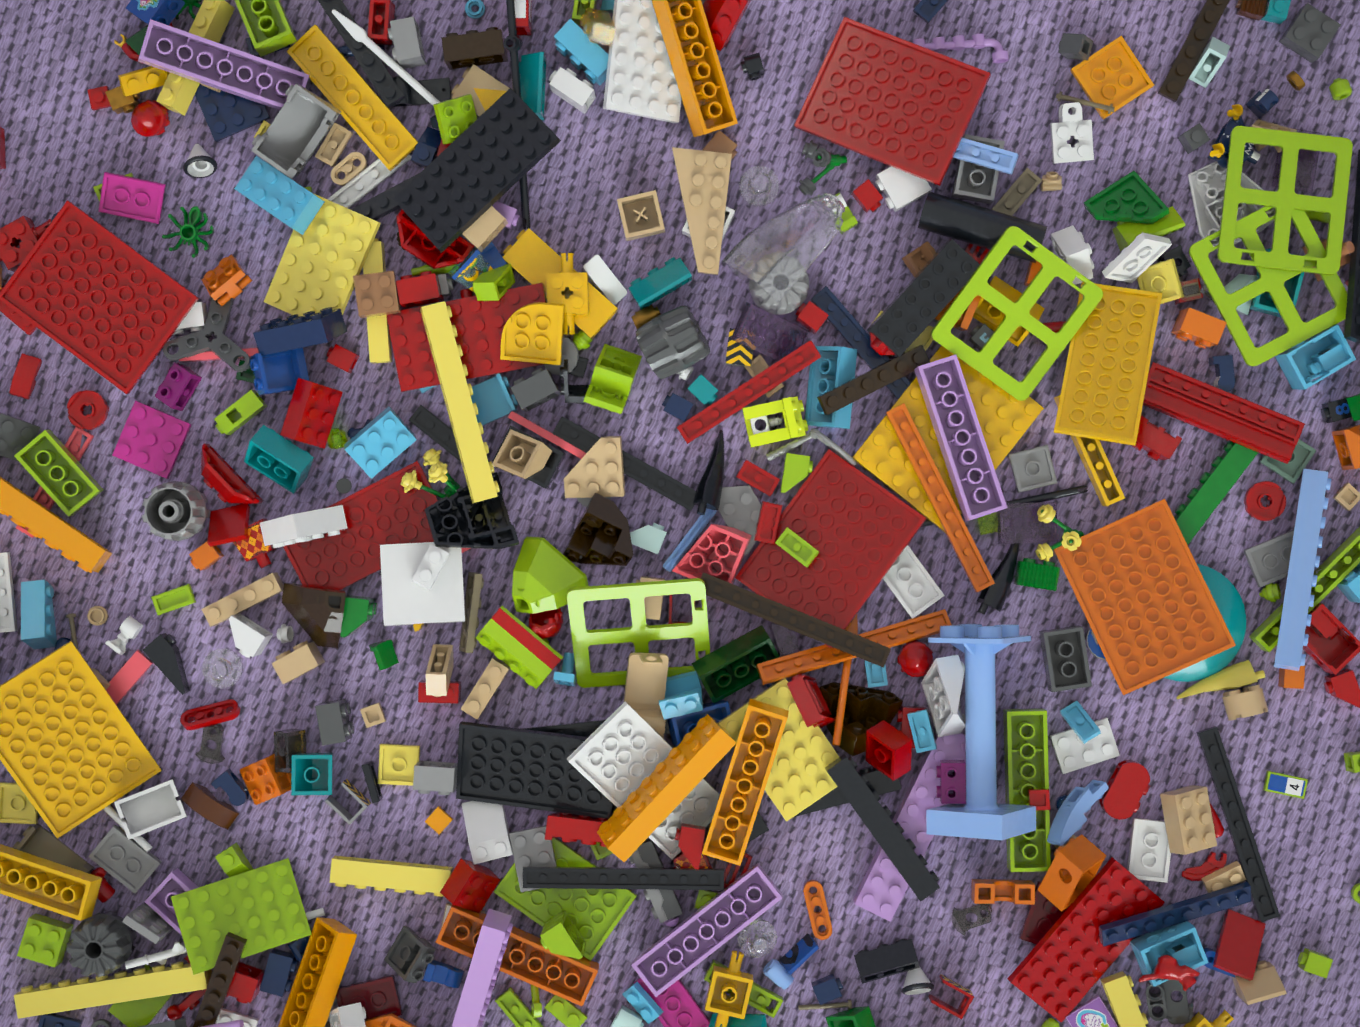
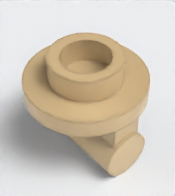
(1051, 182)

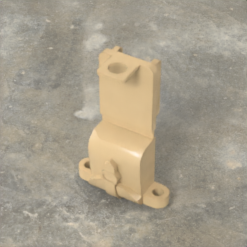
(646, 686)

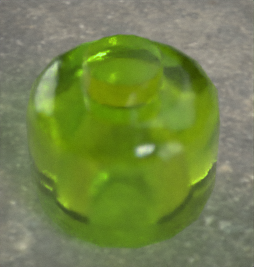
(336, 438)

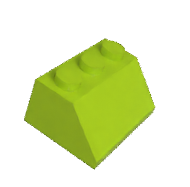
(1127, 231)
(562, 937)

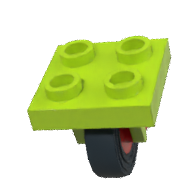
(453, 117)

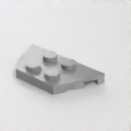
(740, 510)

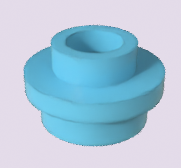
(475, 15)

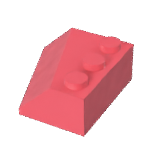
(715, 553)

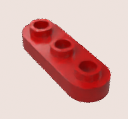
(202, 715)

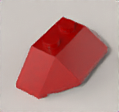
(419, 245)
(225, 479)

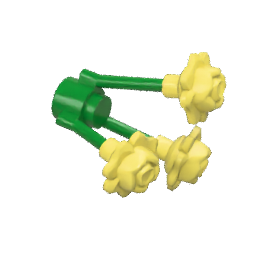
(437, 472)

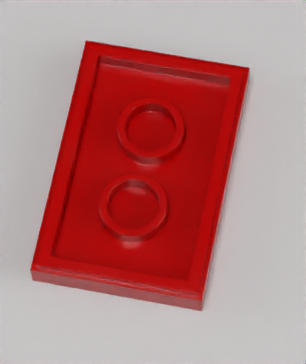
(1239, 945)

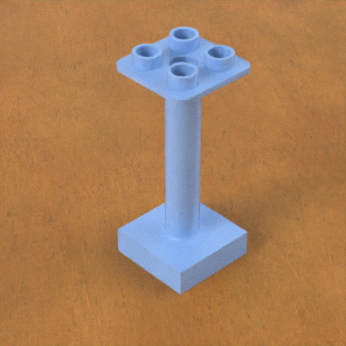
(981, 814)

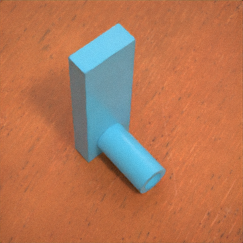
(566, 676)

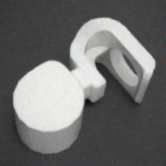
(129, 629)

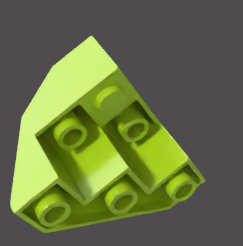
(543, 577)

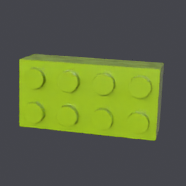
(266, 24)
(58, 472)

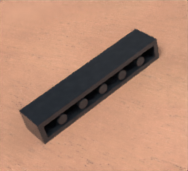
(878, 781)

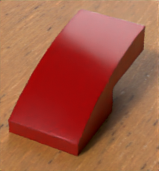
(24, 376)

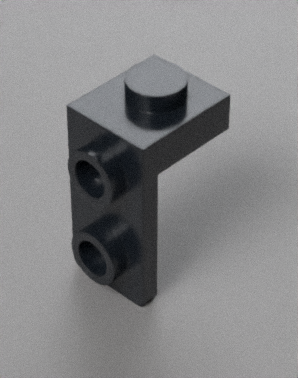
(572, 393)

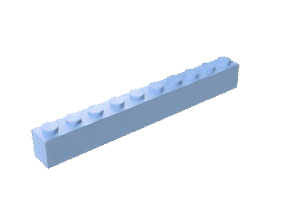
(1301, 570)

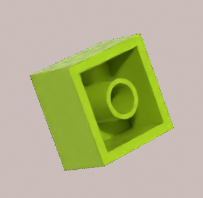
(45, 940)

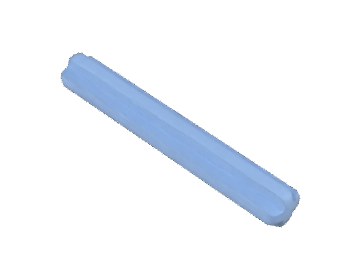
(688, 540)

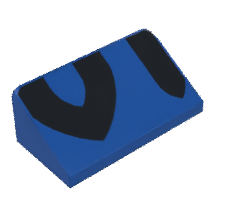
(799, 953)

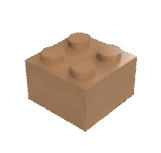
(376, 294)

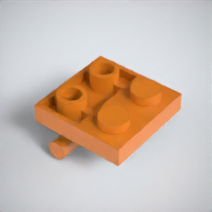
(225, 279)

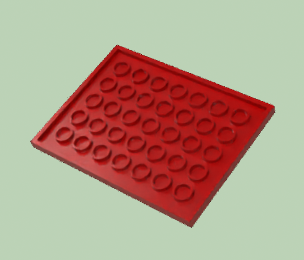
(892, 100)
(97, 297)
(858, 540)

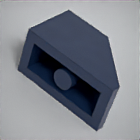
(427, 147)

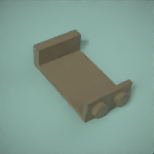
(45, 845)

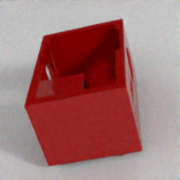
(1328, 642)

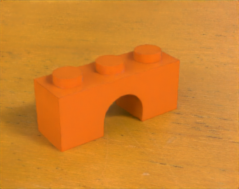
(991, 890)

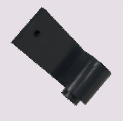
(437, 87)

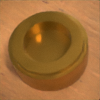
(1295, 80)

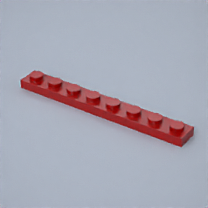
(749, 391)

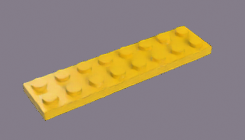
(353, 97)

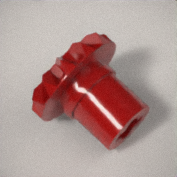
(106, 890)

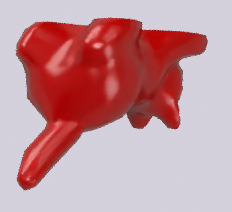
(1169, 969)

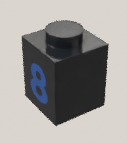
(1336, 410)

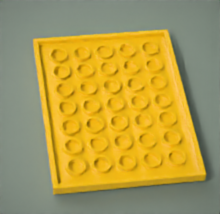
(1000, 418)
(68, 740)

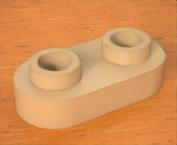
(347, 167)

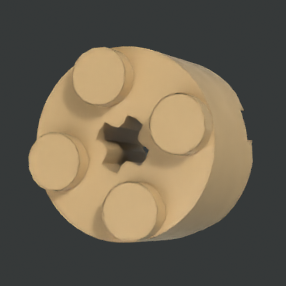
(1244, 703)

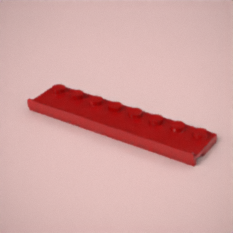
(1221, 413)

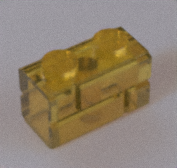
(598, 26)

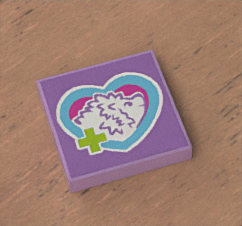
(1091, 1014)

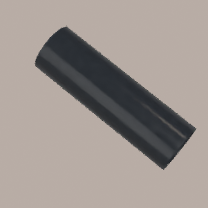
(975, 224)

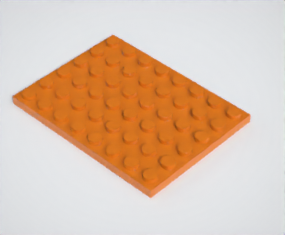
(1145, 597)

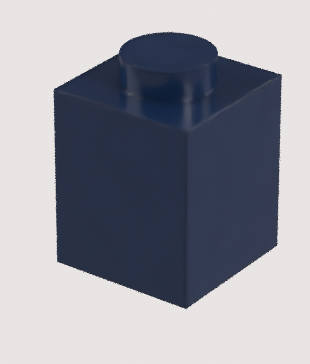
(677, 406)
(827, 988)

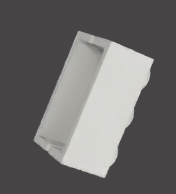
(150, 809)

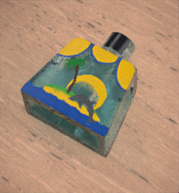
(470, 269)

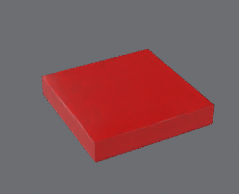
(228, 524)

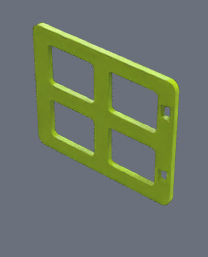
(1285, 199)
(1270, 281)
(1016, 314)
(640, 632)

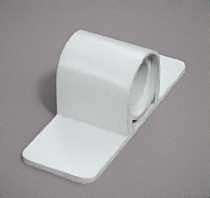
(604, 279)

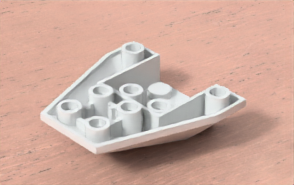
(1207, 194)

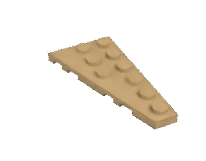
(704, 192)

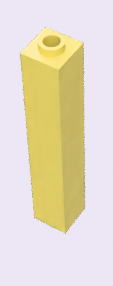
(377, 326)

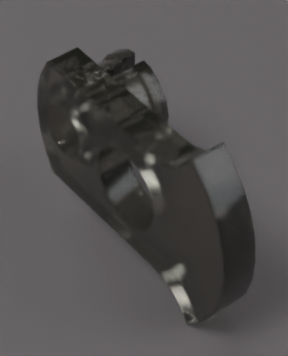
(207, 754)
(961, 923)

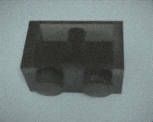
(287, 744)

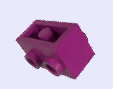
(178, 386)
(955, 781)

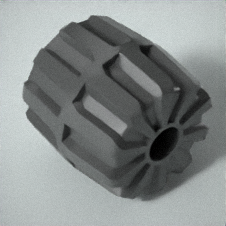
(672, 342)
(101, 944)

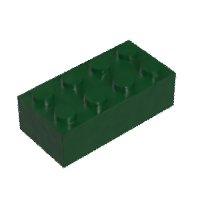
(735, 664)

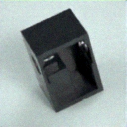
(546, 475)

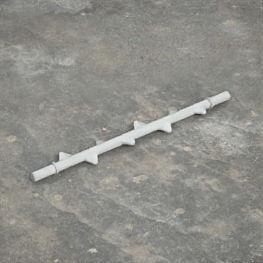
(178, 948)

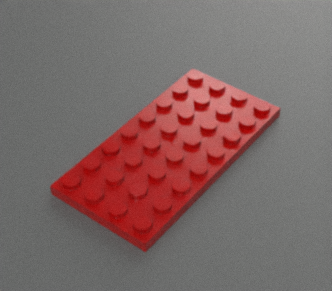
(478, 331)
(373, 518)
(1070, 953)

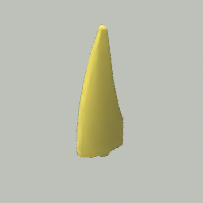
(1231, 677)

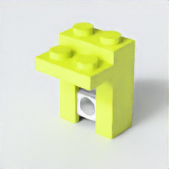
(791, 414)

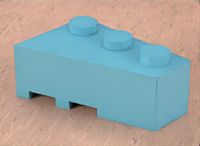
(37, 614)

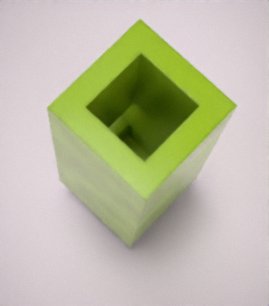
(240, 413)

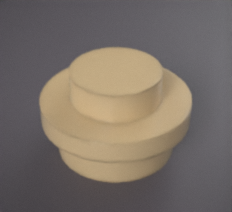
(97, 615)

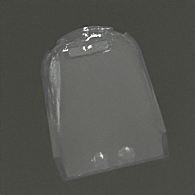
(787, 244)

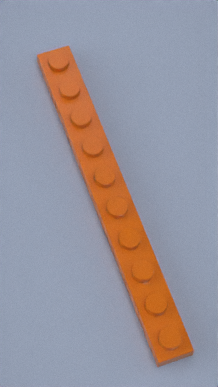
(940, 498)
(824, 656)

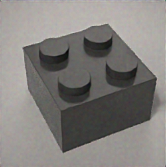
(1309, 33)
(334, 721)

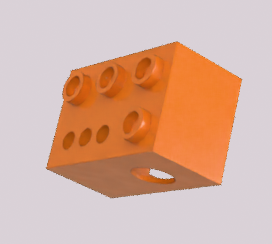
(1071, 871)

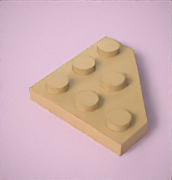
(598, 471)

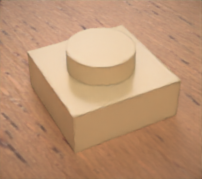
(1347, 496)
(373, 715)

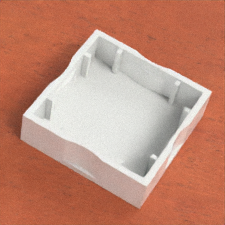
(412, 604)

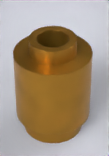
(645, 315)

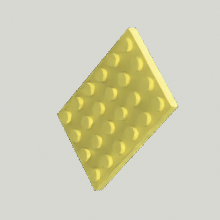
(322, 262)
(799, 766)

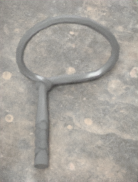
(815, 434)

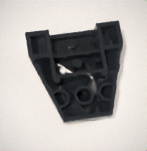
(468, 525)

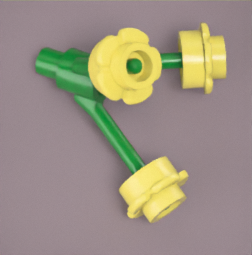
(1070, 538)

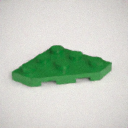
(1127, 201)

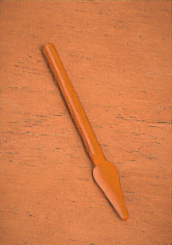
(853, 628)

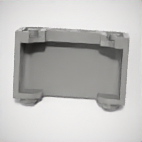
(296, 131)

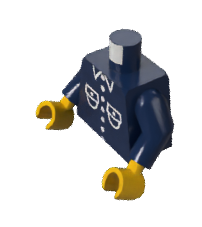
(1221, 146)

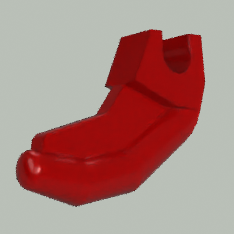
(1208, 867)

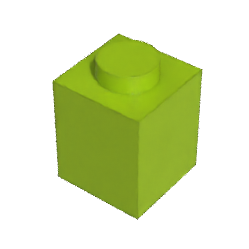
(1314, 962)

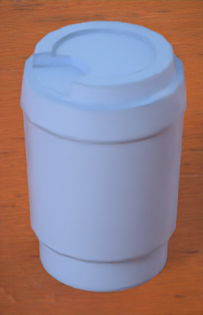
(777, 973)

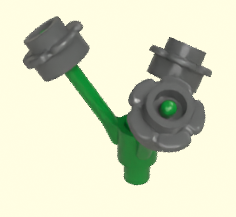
(821, 158)

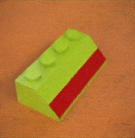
(518, 647)

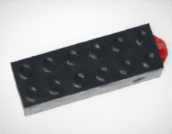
(922, 300)

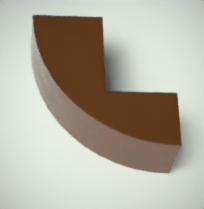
(206, 805)

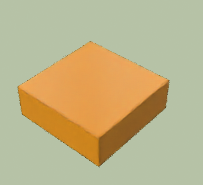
(438, 820)

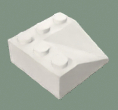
(942, 691)

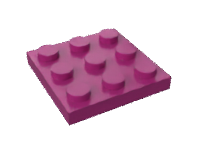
(151, 439)

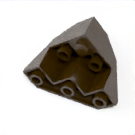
(601, 535)
(316, 611)
(863, 710)

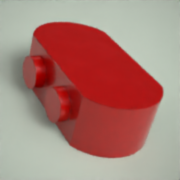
(1125, 789)

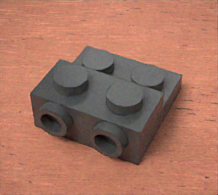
(409, 955)

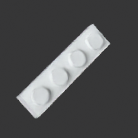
(8, 619)

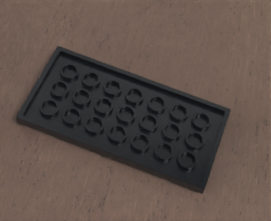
(476, 170)
(525, 771)

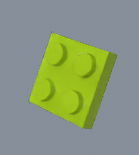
(612, 379)

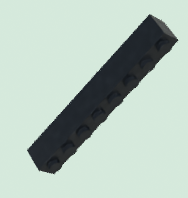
(882, 827)

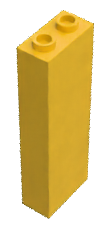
(535, 259)

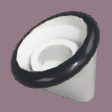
(199, 163)
(916, 983)

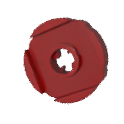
(87, 398)
(1274, 495)

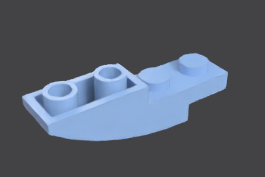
(1071, 813)

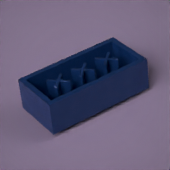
(300, 331)

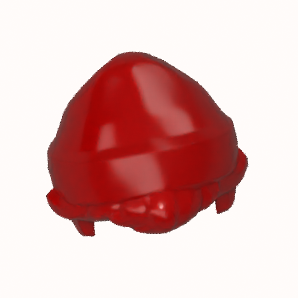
(150, 118)
(546, 623)
(915, 658)

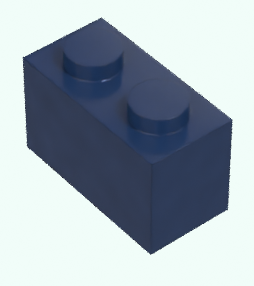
(278, 972)

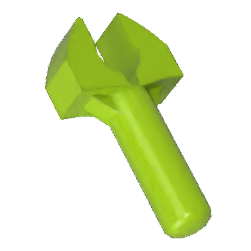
(536, 1006)

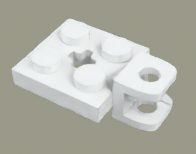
(1070, 126)

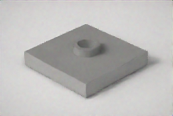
(1032, 468)

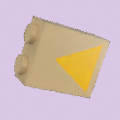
(482, 87)

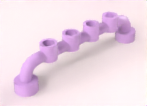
(959, 43)

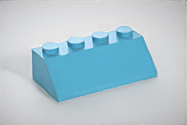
(825, 374)

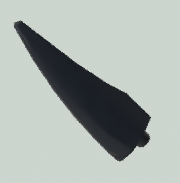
(710, 486)
(996, 594)

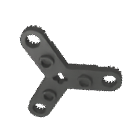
(198, 342)

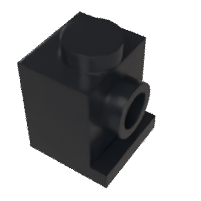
(1177, 253)

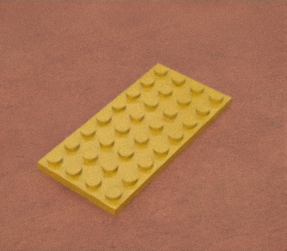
(1109, 367)

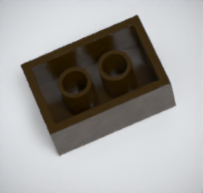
(474, 48)

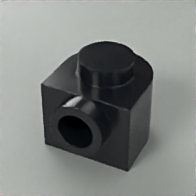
(752, 66)

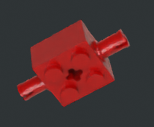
(10, 235)

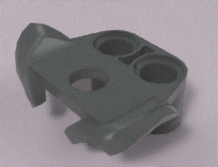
(1175, 1011)

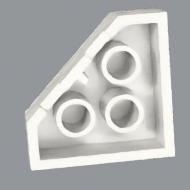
(303, 526)

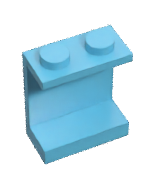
(493, 399)
(682, 695)

